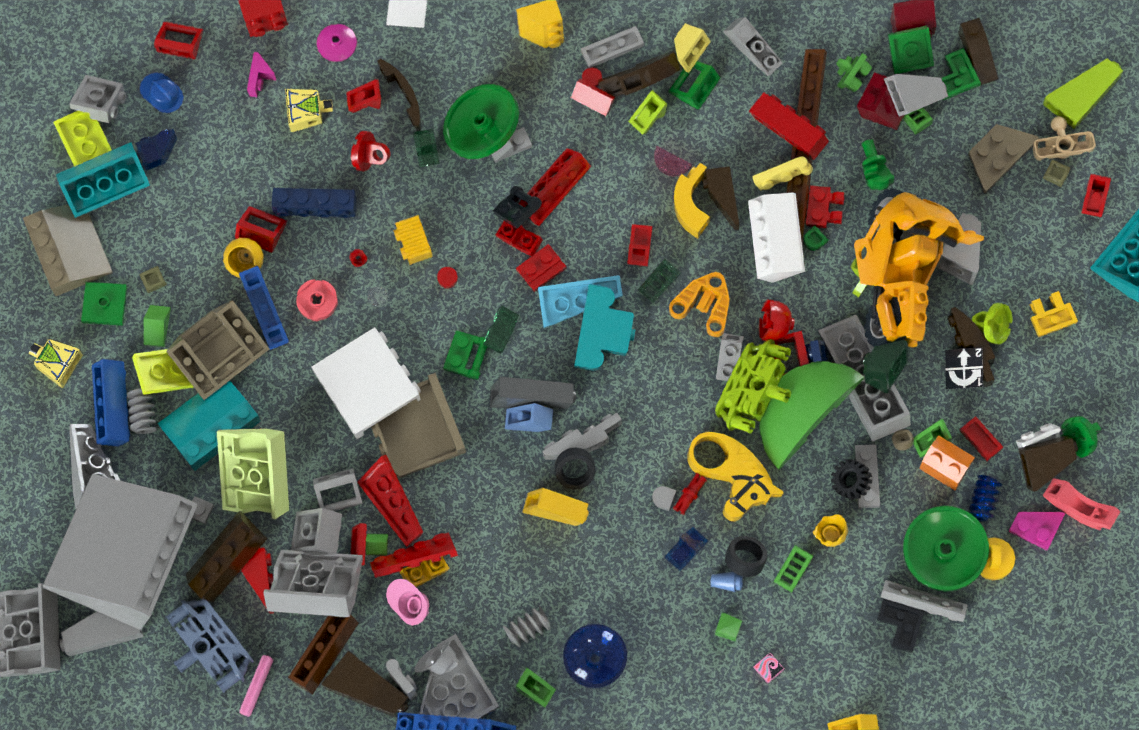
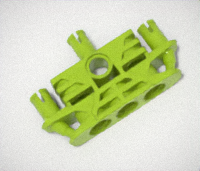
(742, 390)

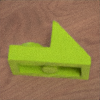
(648, 112)

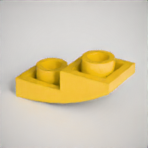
(424, 572)

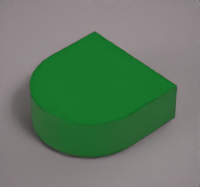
(814, 239)

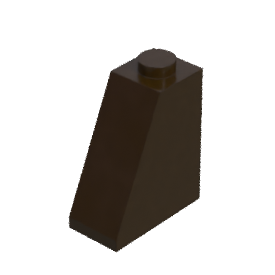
(1046, 460)

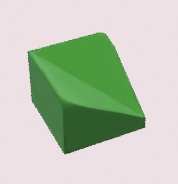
(728, 627)

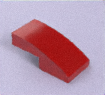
(639, 245)

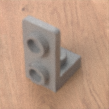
(729, 354)

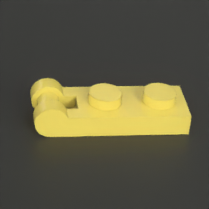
(782, 173)

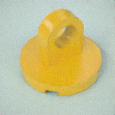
(1000, 560)

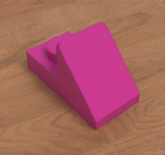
(258, 72)

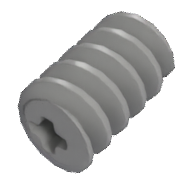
(140, 412)
(527, 627)

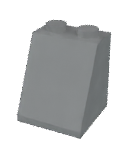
(963, 259)

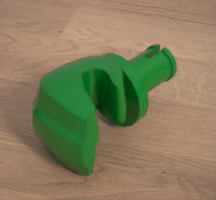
(874, 169)

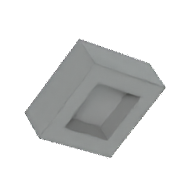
(202, 510)

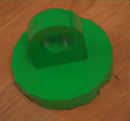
(1083, 433)

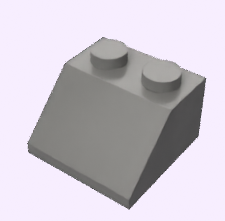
(316, 531)

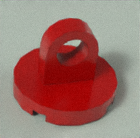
(364, 151)

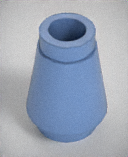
(727, 581)

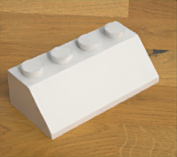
(776, 236)

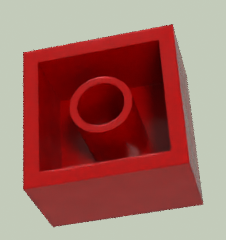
(263, 16)

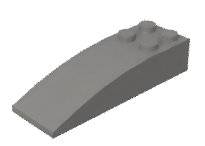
(878, 411)

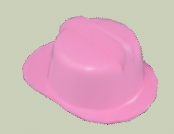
(407, 601)

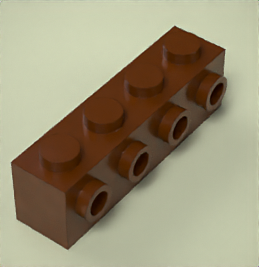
(322, 652)

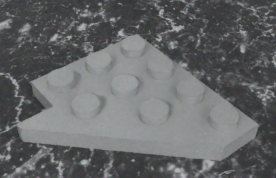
(458, 691)

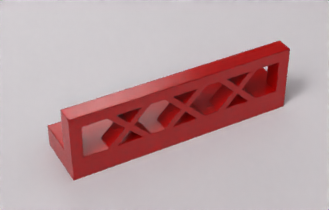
(559, 185)

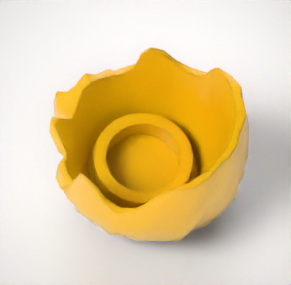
(831, 530)

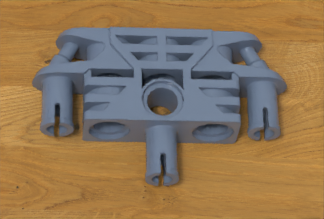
(221, 635)

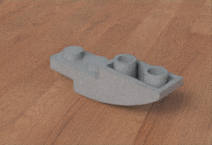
(592, 439)

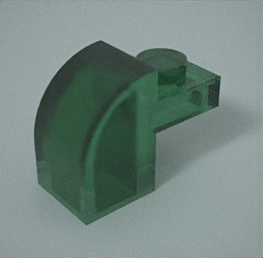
(426, 147)

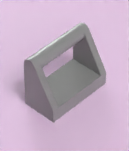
(335, 480)

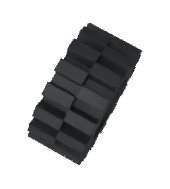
(862, 480)

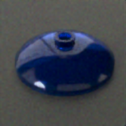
(592, 641)

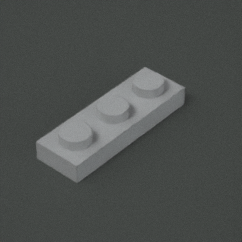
(612, 47)
(868, 456)

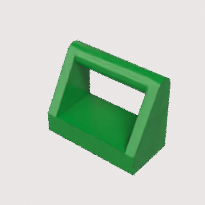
(701, 87)

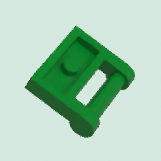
(460, 352)

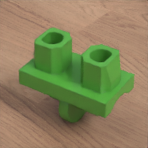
(858, 65)

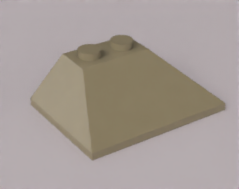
(216, 348)

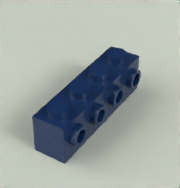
(314, 202)

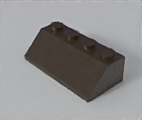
(225, 558)

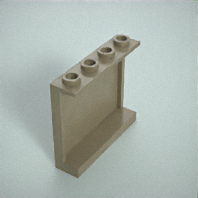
(420, 432)

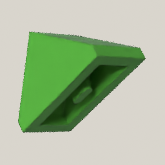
(156, 325)
(925, 439)
(535, 688)

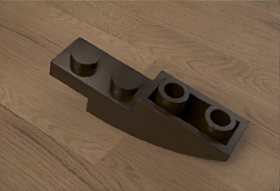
(641, 76)
(970, 336)

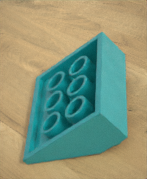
(1121, 260)
(196, 423)

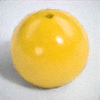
(235, 259)

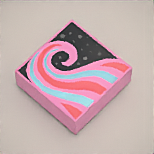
(768, 668)

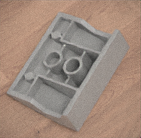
(314, 583)
(29, 632)

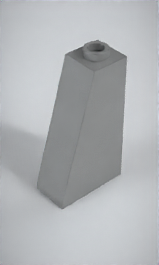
(96, 633)

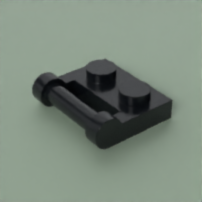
(515, 213)

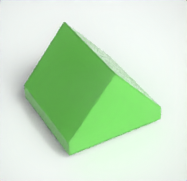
(376, 544)

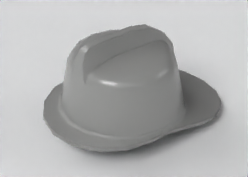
(438, 660)

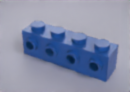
(110, 403)

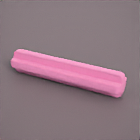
(256, 685)

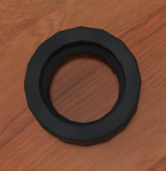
(575, 483)
(741, 567)

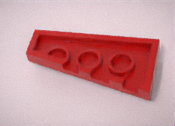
(390, 499)

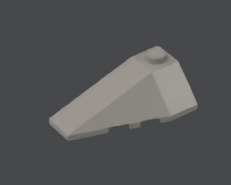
(86, 459)

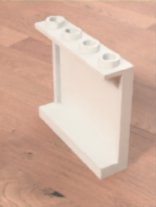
(366, 381)

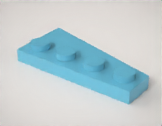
(569, 299)

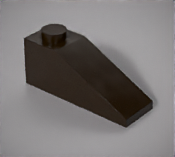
(978, 50)
(721, 191)

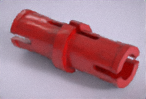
(689, 494)

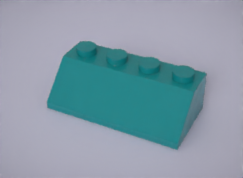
(102, 179)

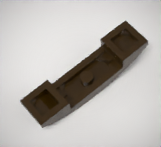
(391, 74)

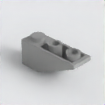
(752, 45)

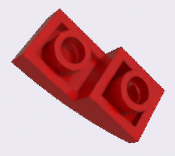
(519, 238)

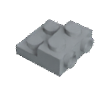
(98, 98)

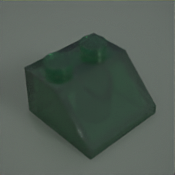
(885, 364)

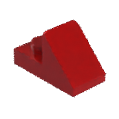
(364, 96)
(1096, 195)

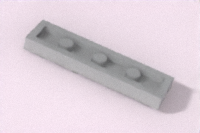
(925, 601)

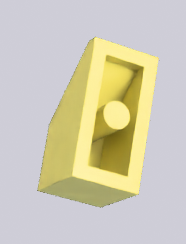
(690, 45)

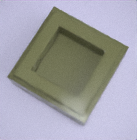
(1056, 173)
(152, 279)

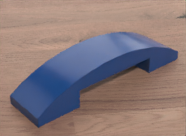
(263, 307)

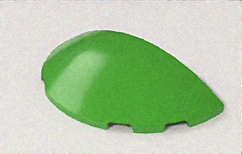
(814, 393)

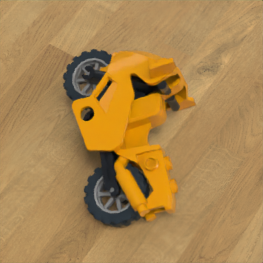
(900, 262)

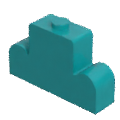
(602, 329)

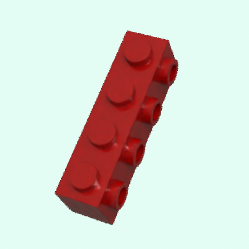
(789, 126)

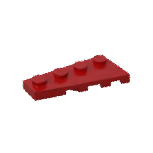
(413, 556)

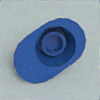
(161, 92)

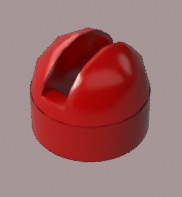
(361, 261)

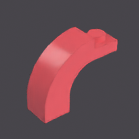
(1079, 507)

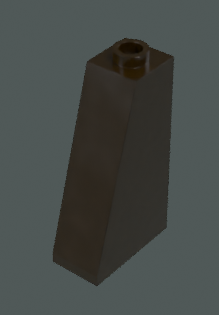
(363, 685)

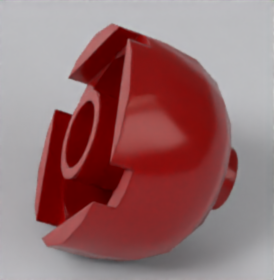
(776, 321)

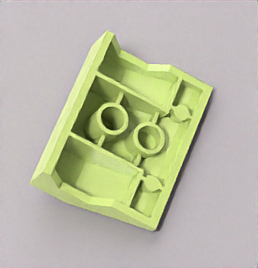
(253, 471)

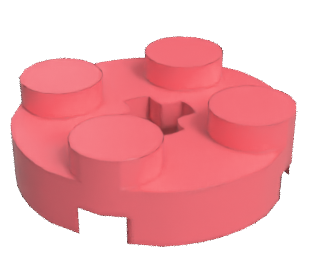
(316, 311)

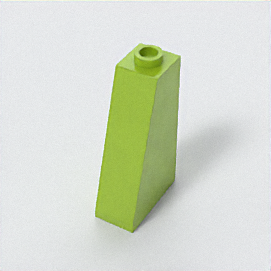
(1083, 93)

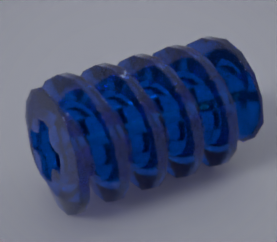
(984, 498)

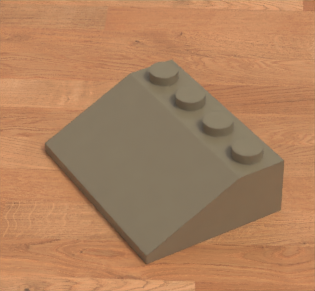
(67, 248)

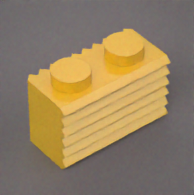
(413, 239)

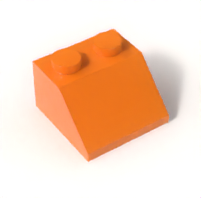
(946, 462)

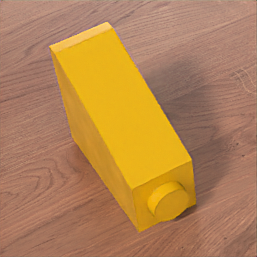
(555, 507)

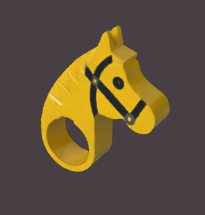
(748, 476)

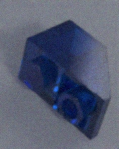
(156, 149)

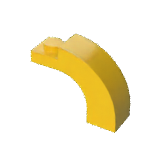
(687, 213)

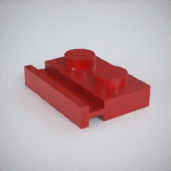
(541, 268)

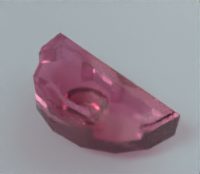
(669, 163)

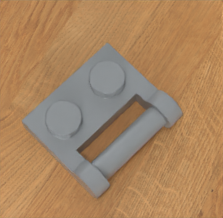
(404, 682)

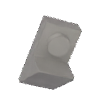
(517, 143)

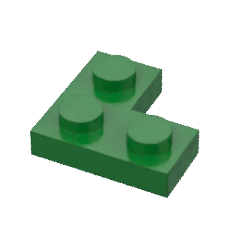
(963, 74)

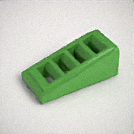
(920, 126)
(790, 587)

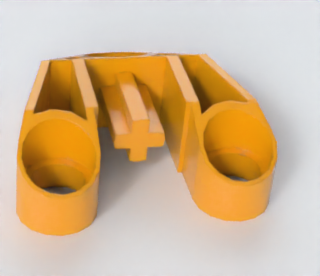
(690, 294)

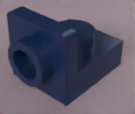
(816, 351)

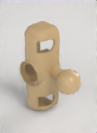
(1052, 144)

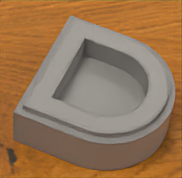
(663, 497)

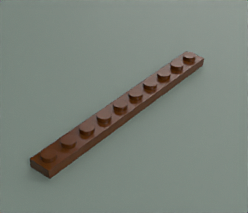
(808, 106)

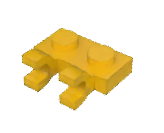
(1054, 319)

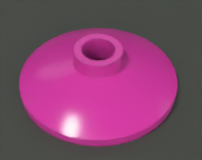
(336, 51)

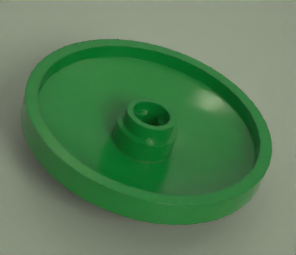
(481, 121)
(945, 548)

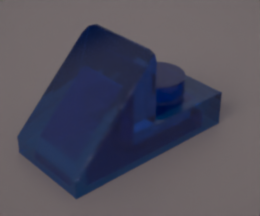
(686, 549)

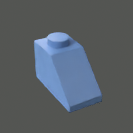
(529, 418)

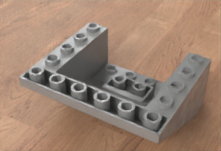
(120, 548)

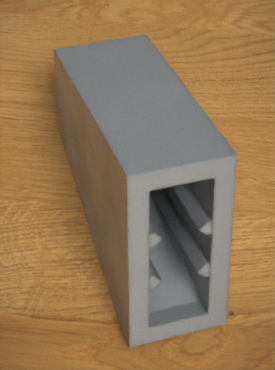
(914, 92)

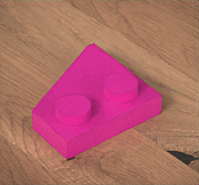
(1037, 527)

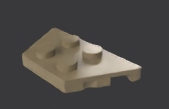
(999, 153)

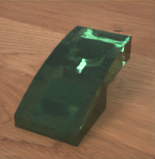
(501, 329)

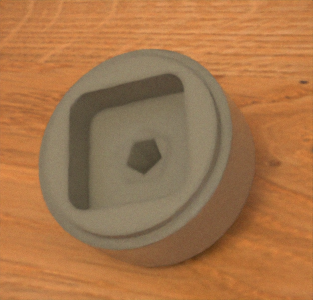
(902, 439)

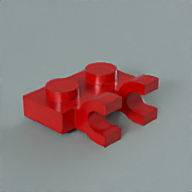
(819, 206)

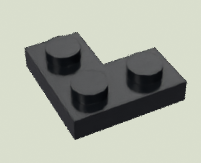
(905, 619)

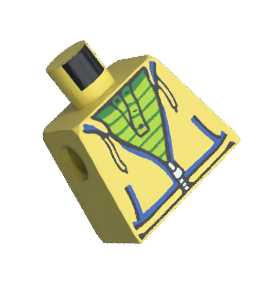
(305, 108)
(56, 360)

